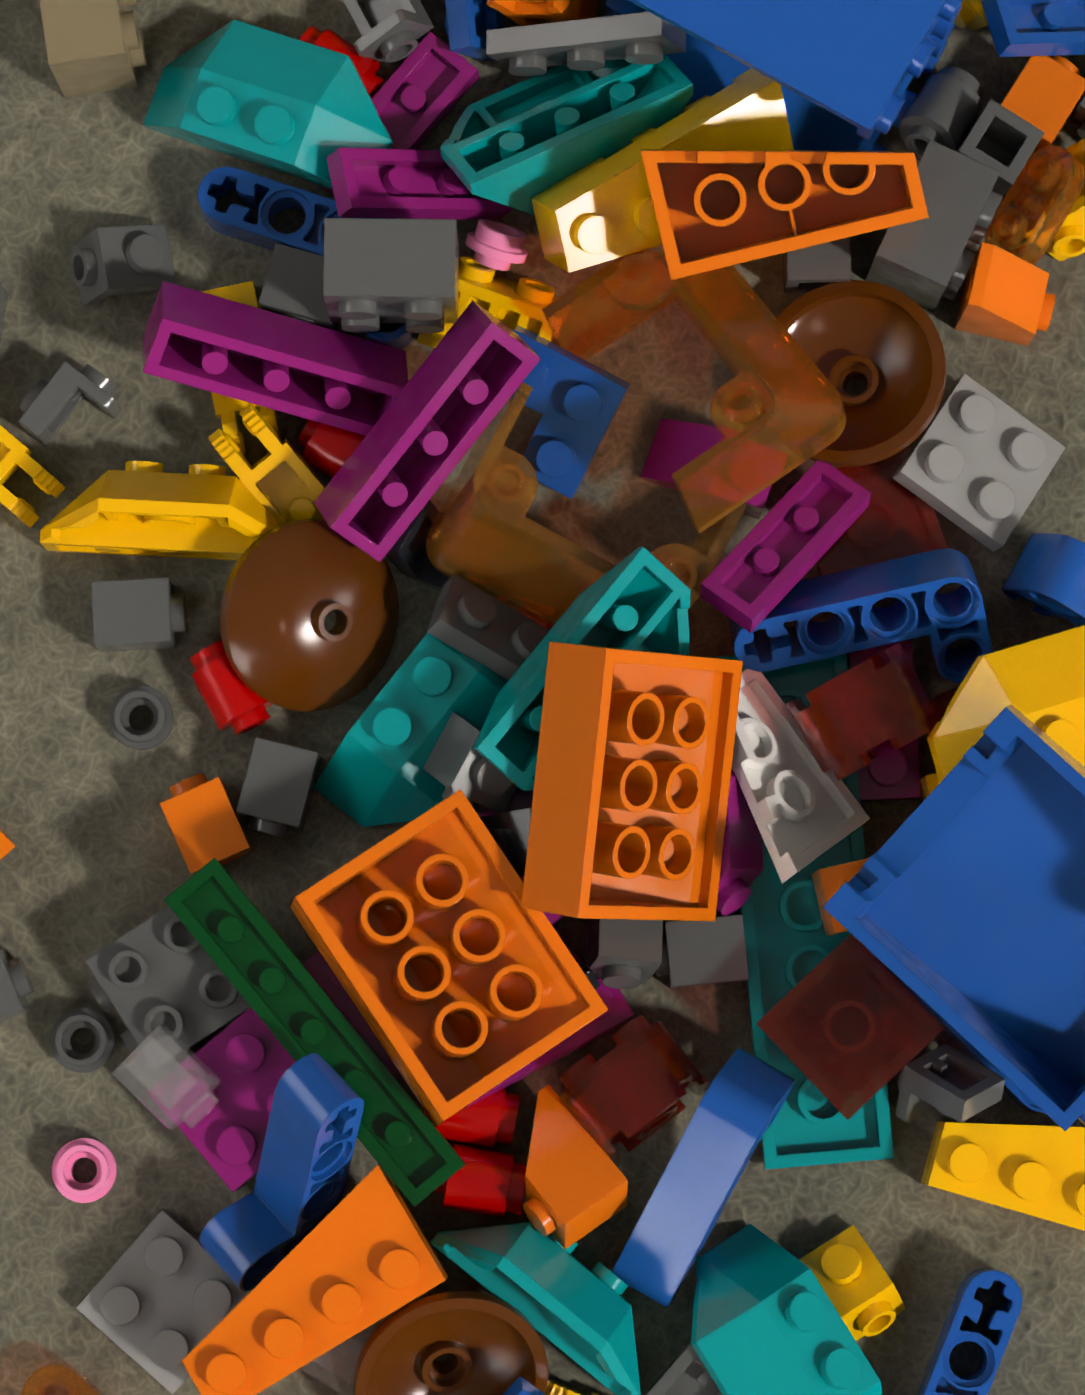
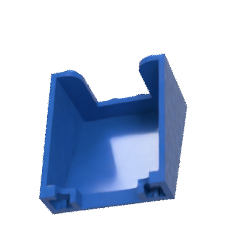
(836, 60)
(987, 909)

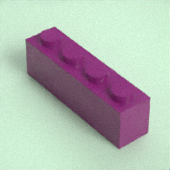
(271, 359)
(426, 431)

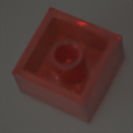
(849, 1026)

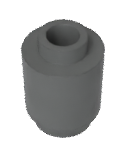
(942, 111)

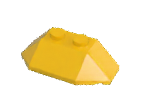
(161, 515)
(1037, 678)

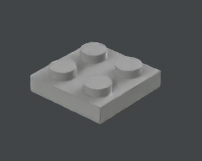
(979, 463)
(162, 1299)

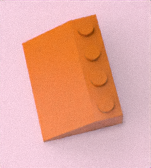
(631, 784)
(447, 958)

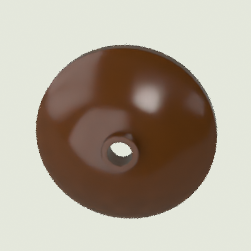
(878, 337)
(278, 611)
(487, 1343)

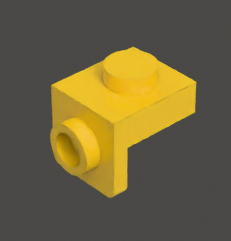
(855, 1283)

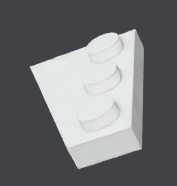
(788, 795)

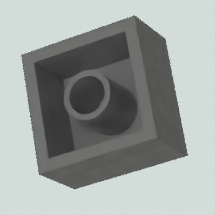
(930, 254)
(391, 273)

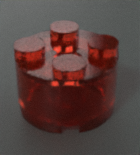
(862, 711)
(631, 1087)

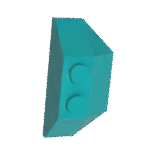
(267, 101)
(558, 124)
(627, 608)
(381, 760)
(556, 1292)
(770, 1325)

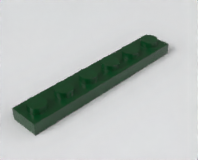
(309, 1023)

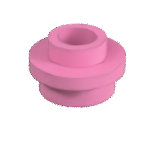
(497, 244)
(64, 1164)

